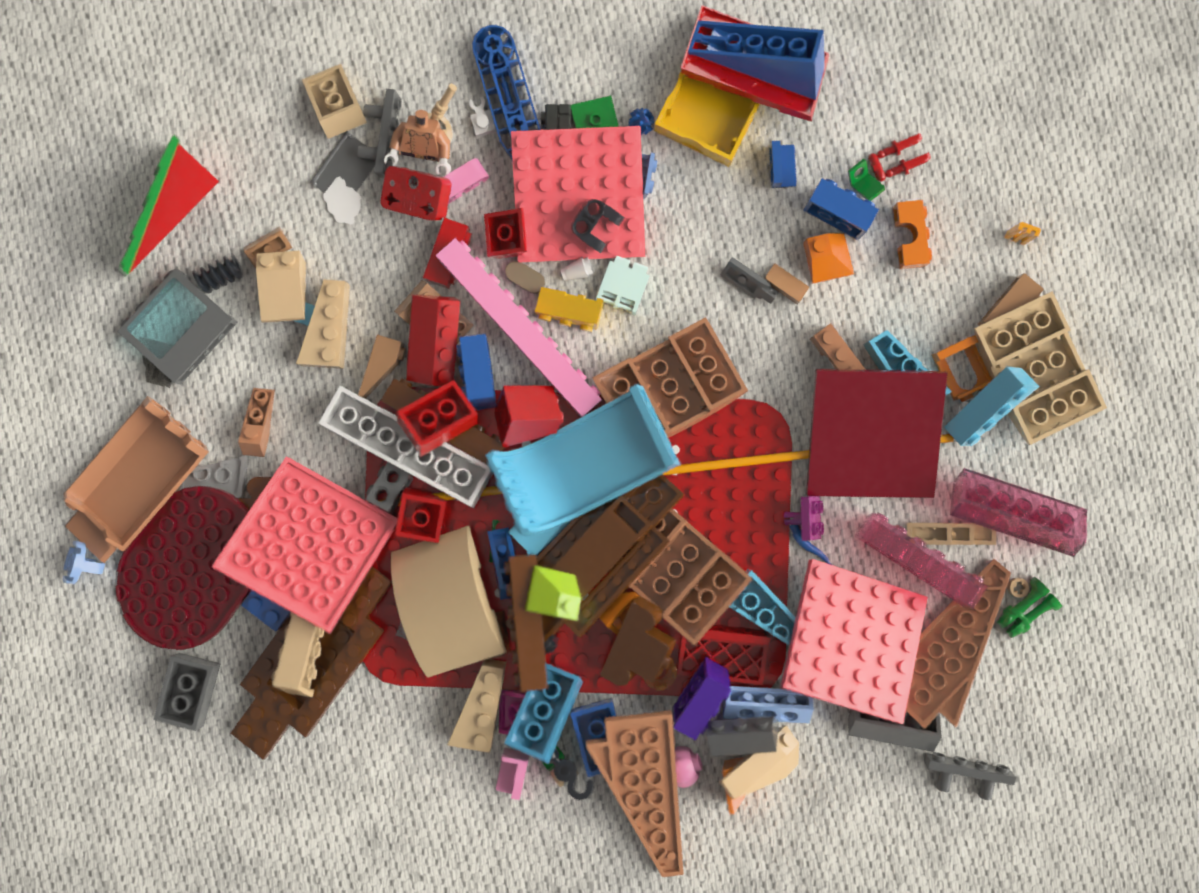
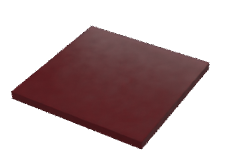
(875, 433)

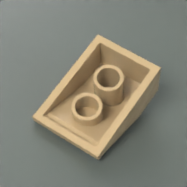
(334, 101)
(281, 286)

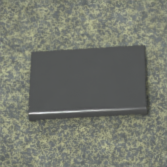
(344, 163)

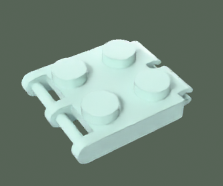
(624, 284)

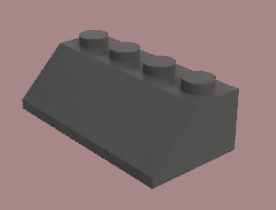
(908, 734)

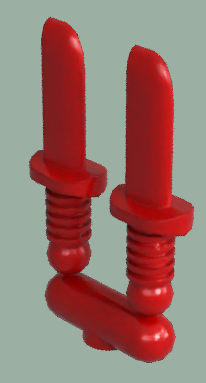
(904, 166)

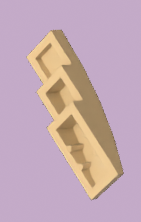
(952, 533)

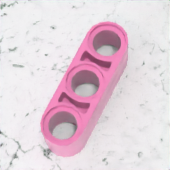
(466, 178)

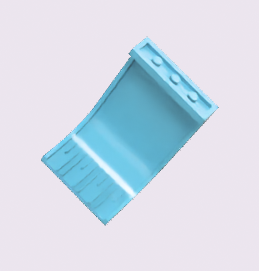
(583, 463)

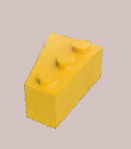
(569, 309)

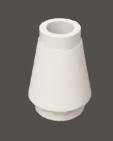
(578, 269)

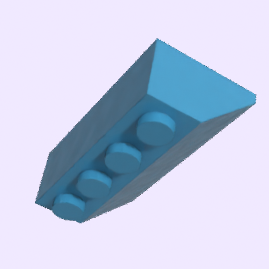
(544, 715)

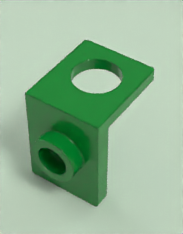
(865, 183)

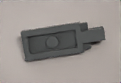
(748, 281)

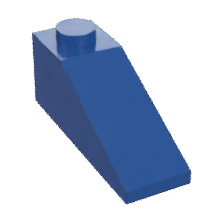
(500, 547)

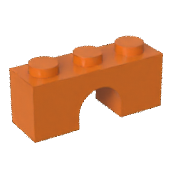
(912, 216)

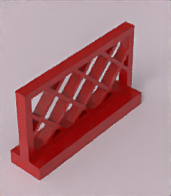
(730, 636)

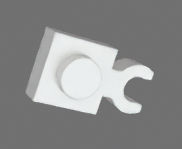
(482, 120)

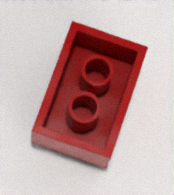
(437, 417)

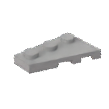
(225, 475)

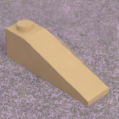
(763, 768)

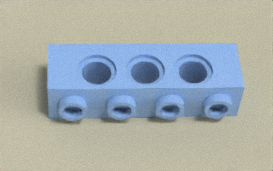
(768, 702)

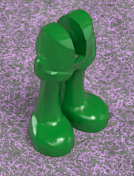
(1016, 612)

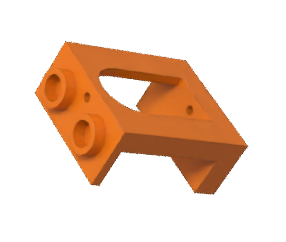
(976, 362)

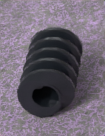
(218, 275)

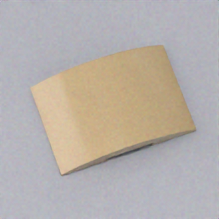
(1039, 343)
(444, 603)

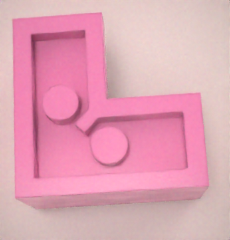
(512, 772)

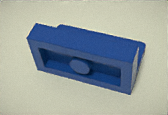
(782, 165)

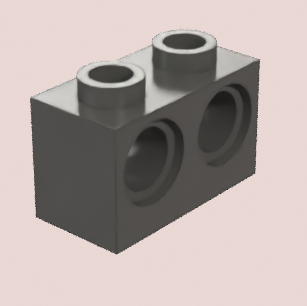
(393, 490)

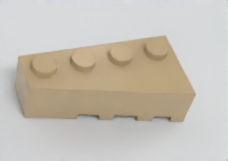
(327, 330)
(298, 657)
(479, 716)

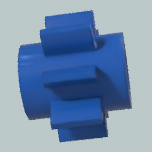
(642, 118)

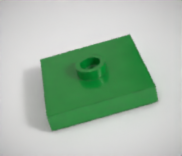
(595, 113)

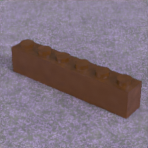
(472, 441)
(527, 626)

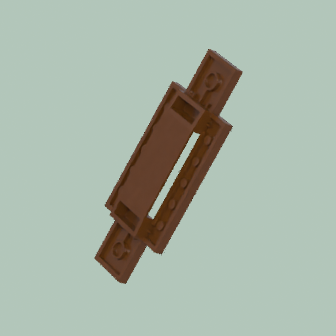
(596, 543)
(339, 658)

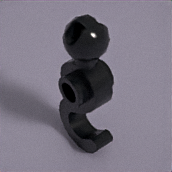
(566, 771)

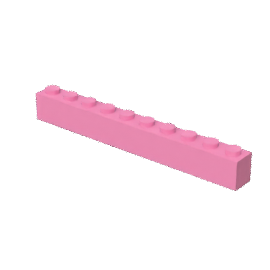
(518, 327)

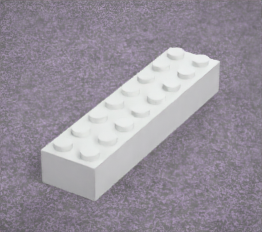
(382, 435)

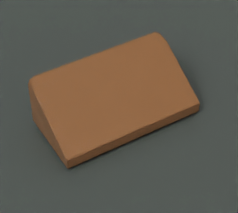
(272, 242)
(786, 284)

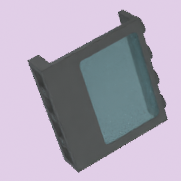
(176, 326)

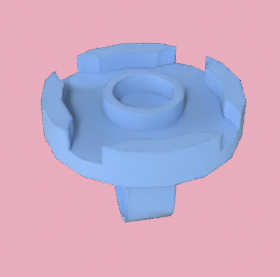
(76, 562)

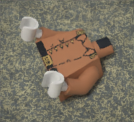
(421, 139)

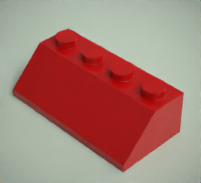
(432, 339)

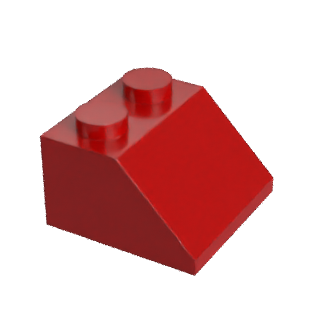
(505, 233)
(420, 515)

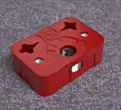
(414, 197)

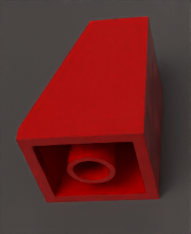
(527, 413)

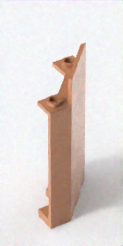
(131, 479)

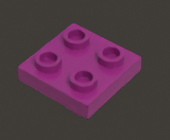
(808, 518)

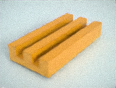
(1027, 234)

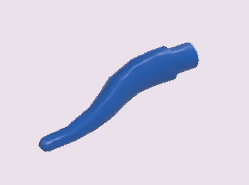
(797, 534)

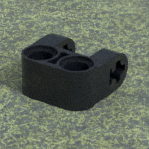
(591, 221)

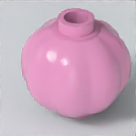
(687, 766)

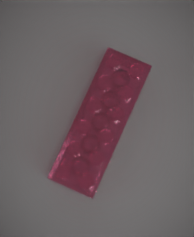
(1019, 512)
(920, 561)

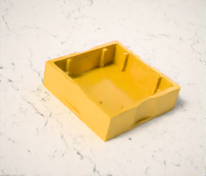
(706, 119)

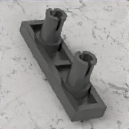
(389, 123)
(977, 769)

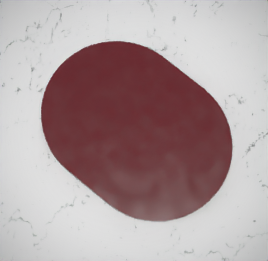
(168, 575)

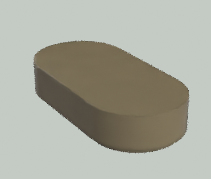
(525, 277)

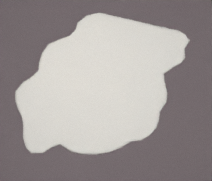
(342, 201)

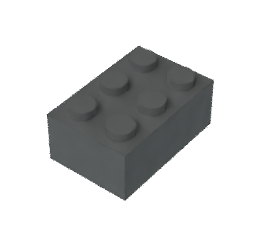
(187, 691)

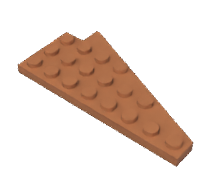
(952, 652)
(641, 772)

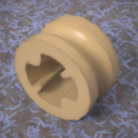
(1013, 583)

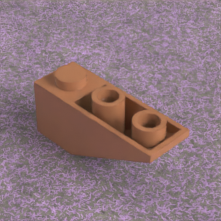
(257, 423)

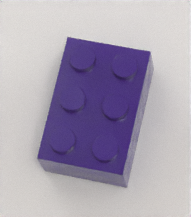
(701, 699)

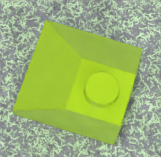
(553, 593)

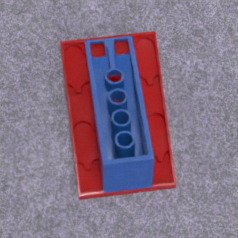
(758, 61)

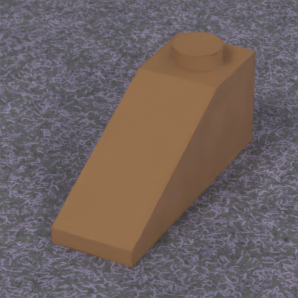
(1017, 294)
(382, 361)

